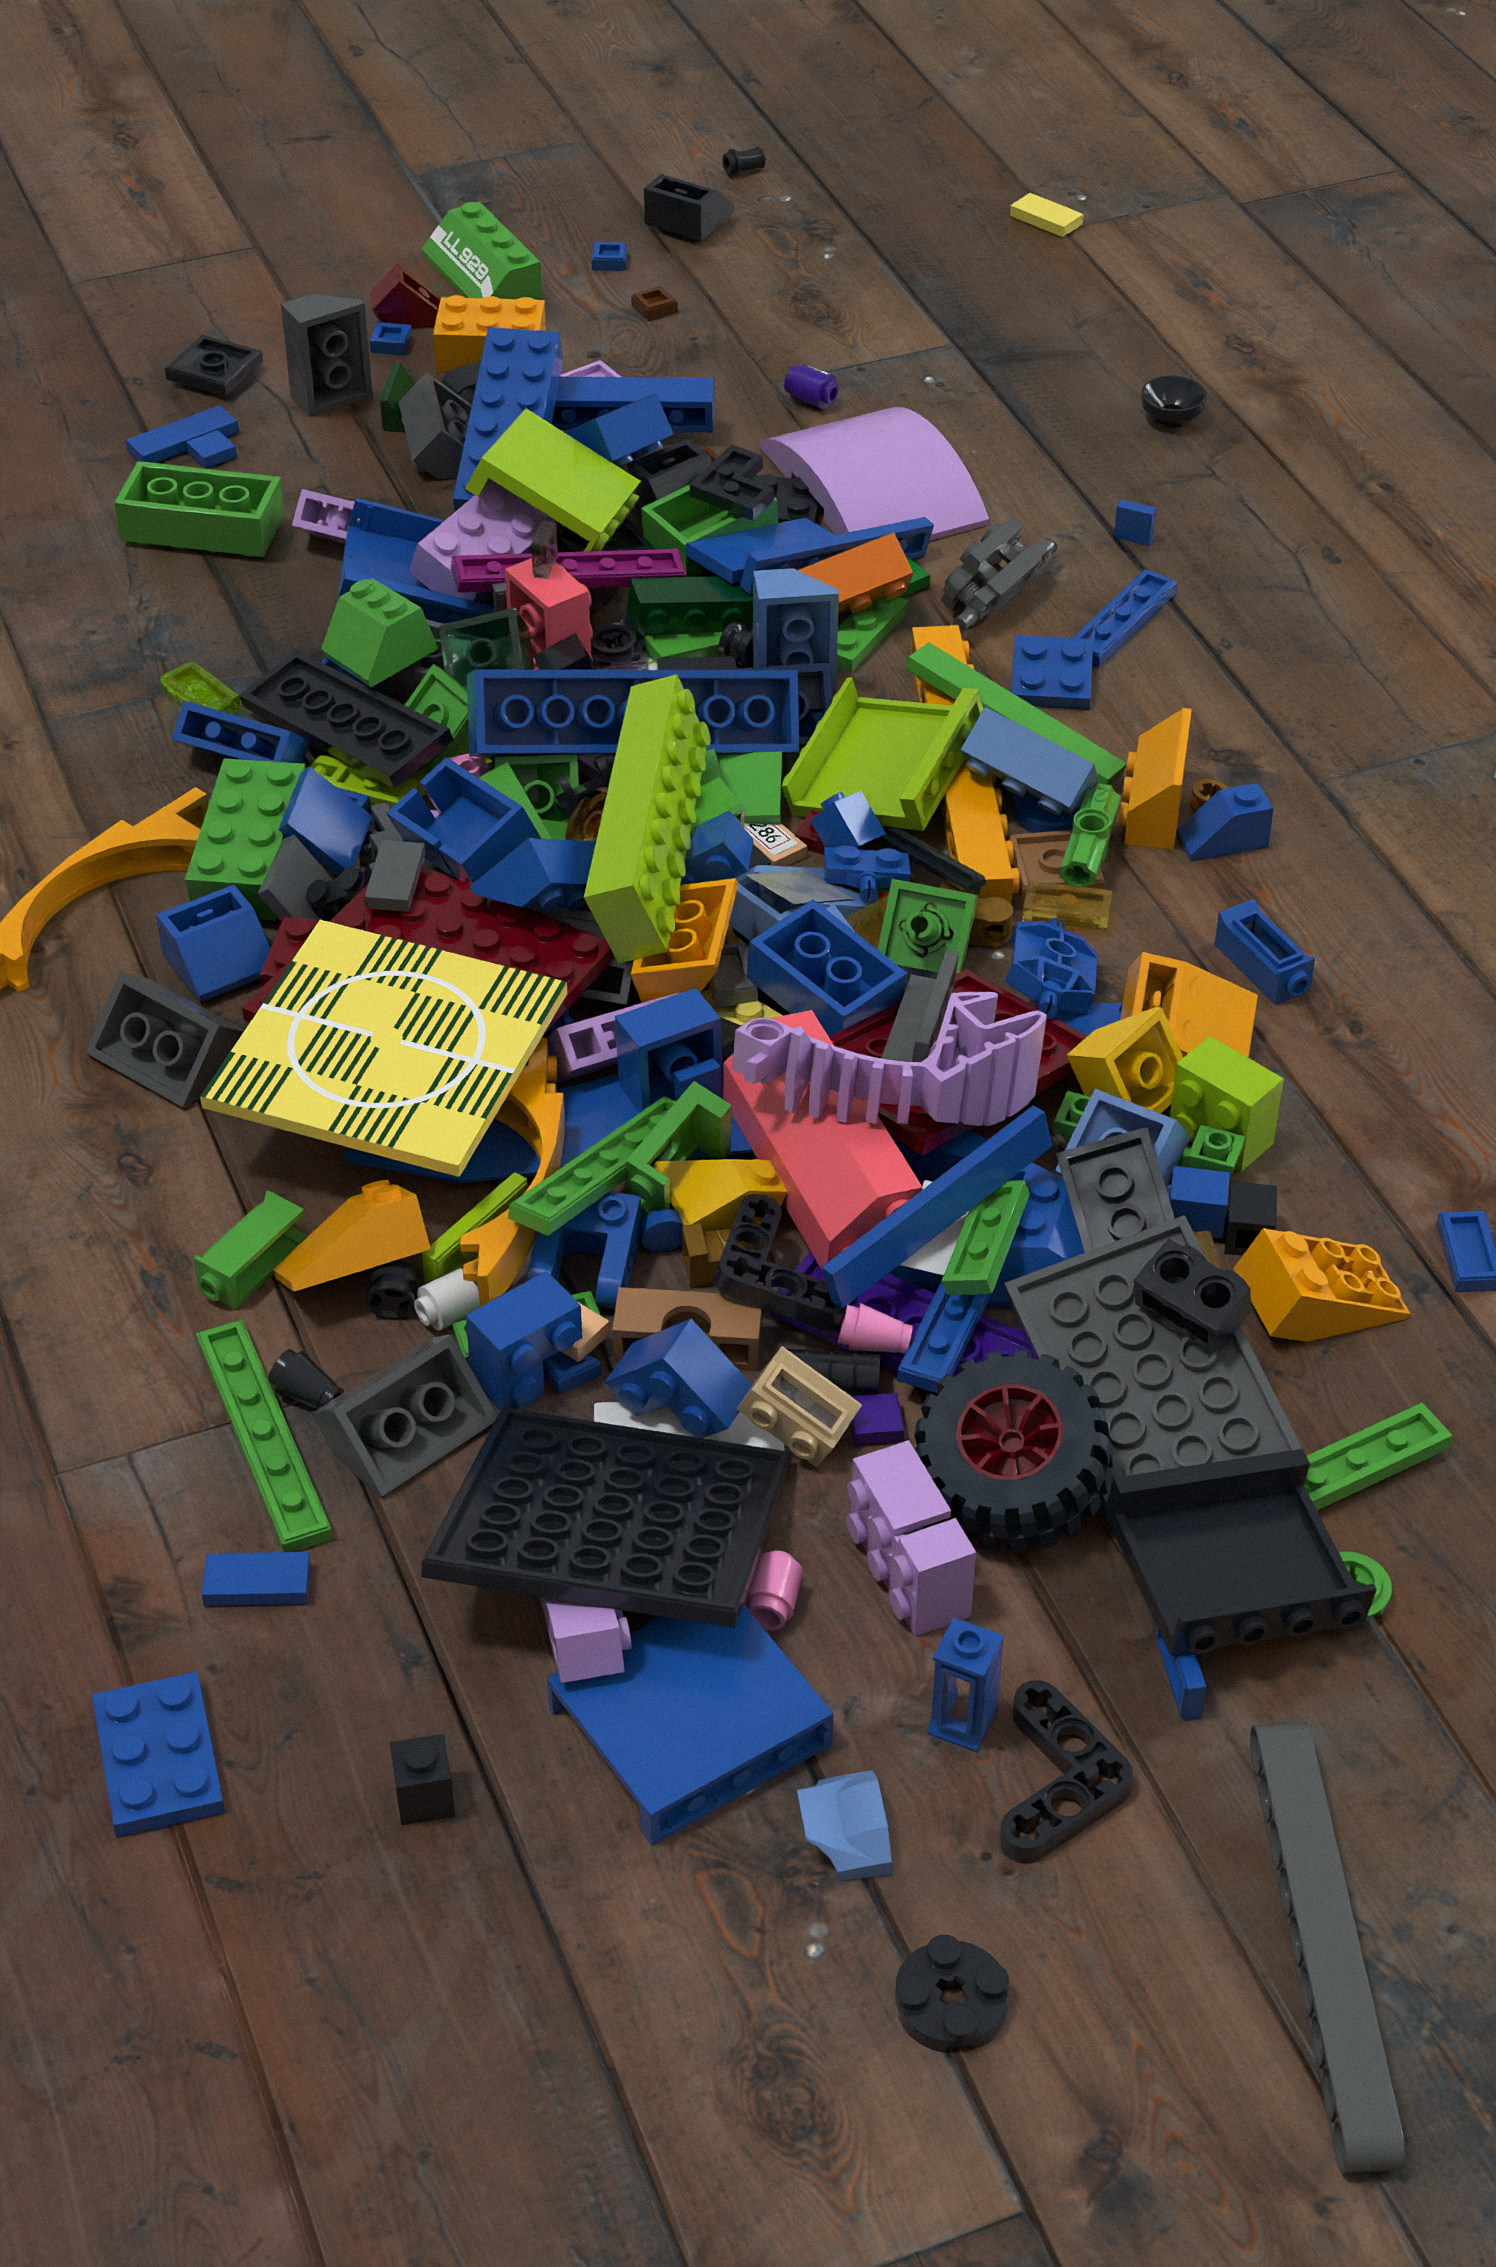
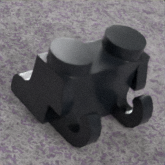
(570, 798)
(332, 896)

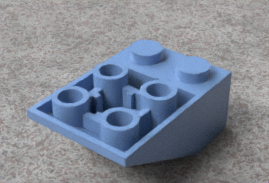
(759, 908)

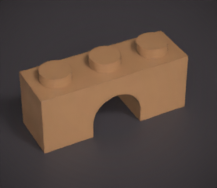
(726, 1321)

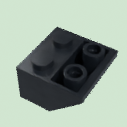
(684, 207)
(667, 470)

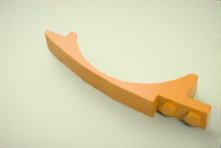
(153, 845)
(539, 1117)

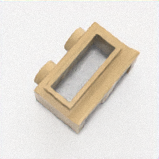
(799, 1407)

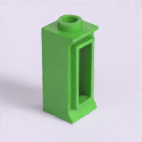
(249, 1251)

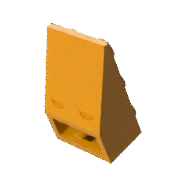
(1192, 1001)
(1317, 1286)

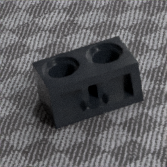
(1184, 1303)

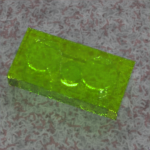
(198, 686)

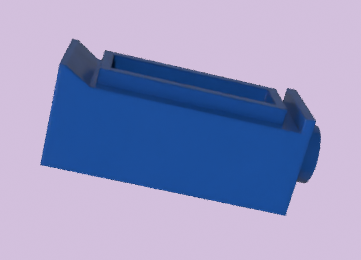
(1263, 952)
(975, 1657)

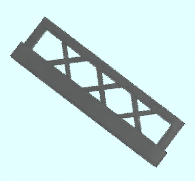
(921, 1013)

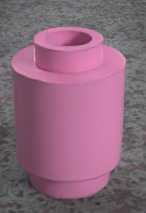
(774, 1589)

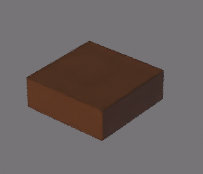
(654, 303)

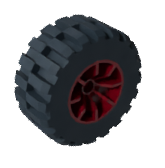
(1016, 1449)

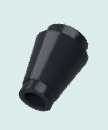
(302, 1380)

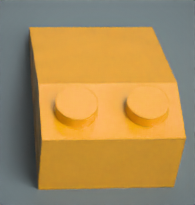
(359, 1235)

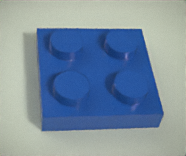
(1052, 671)

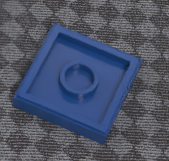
(325, 821)

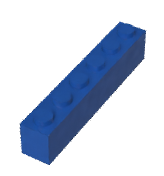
(685, 401)

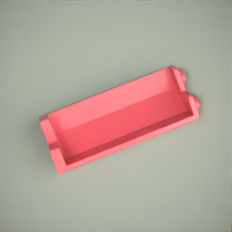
(835, 1172)

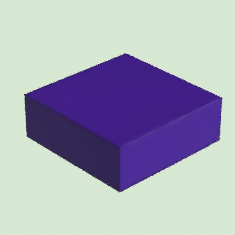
(877, 1420)

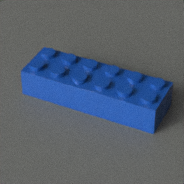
(515, 374)

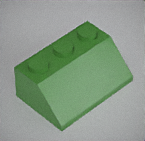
(376, 632)

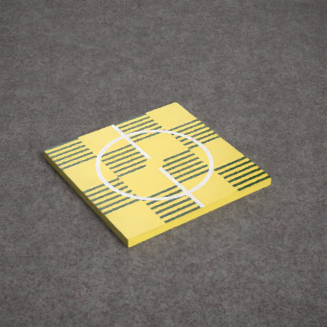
(386, 1047)

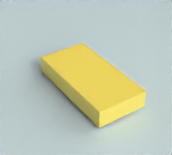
(1046, 215)

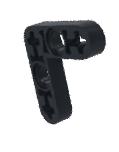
(754, 1268)
(1079, 1777)

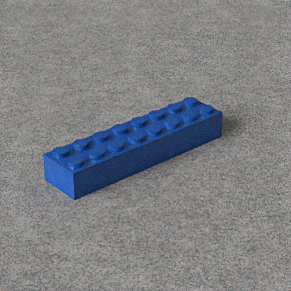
(586, 710)

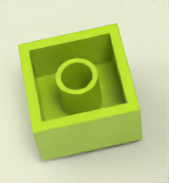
(1227, 1093)

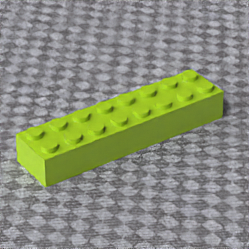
(647, 819)

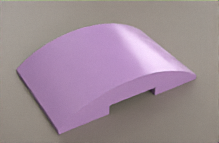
(881, 473)

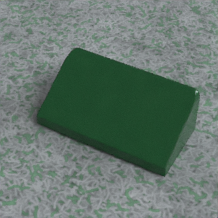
(396, 387)

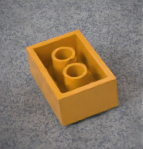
(464, 324)

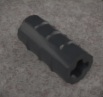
(852, 1372)

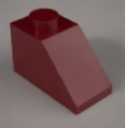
(404, 300)

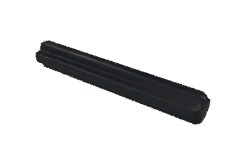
(934, 860)

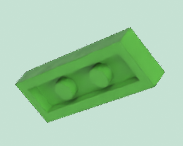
(866, 629)
(985, 1241)

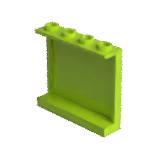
(559, 478)
(888, 750)

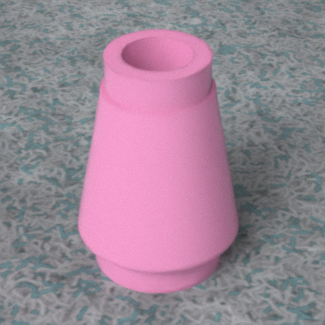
(873, 1331)

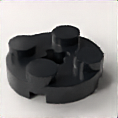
(957, 2024)

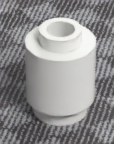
(446, 1300)

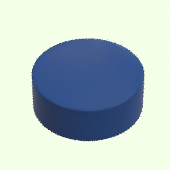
(661, 1230)

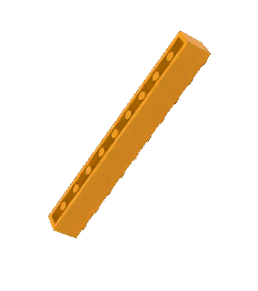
(971, 803)

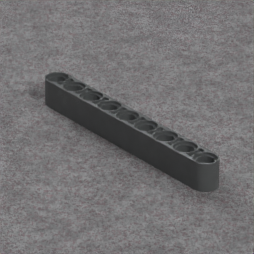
(1326, 1951)

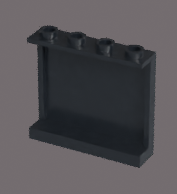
(1233, 1553)

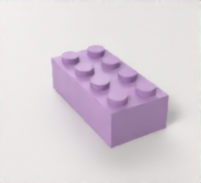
(483, 526)

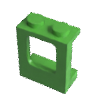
(693, 1123)

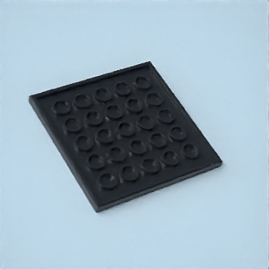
(611, 1517)

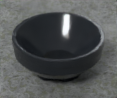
(1173, 399)

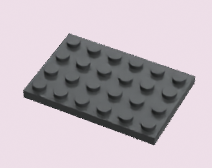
(1160, 1390)

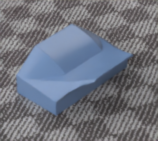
(848, 1824)

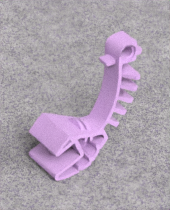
(971, 1074)

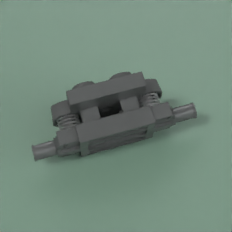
(982, 565)

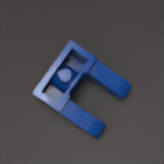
(602, 1229)

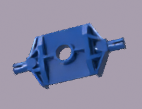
(1053, 967)

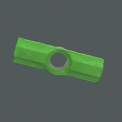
(1090, 836)

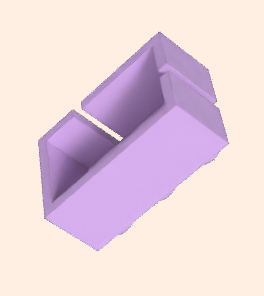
(922, 1568)

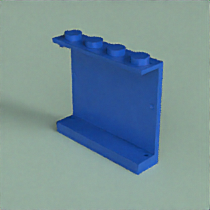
(383, 549)
(697, 1717)

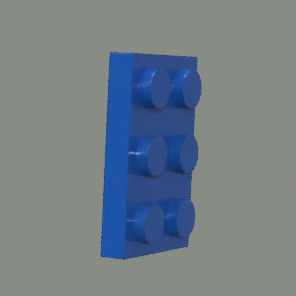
(157, 1754)

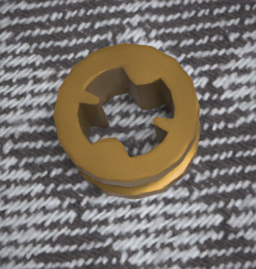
(1203, 791)

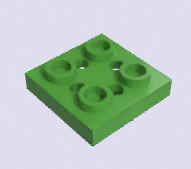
(908, 903)

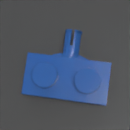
(865, 868)

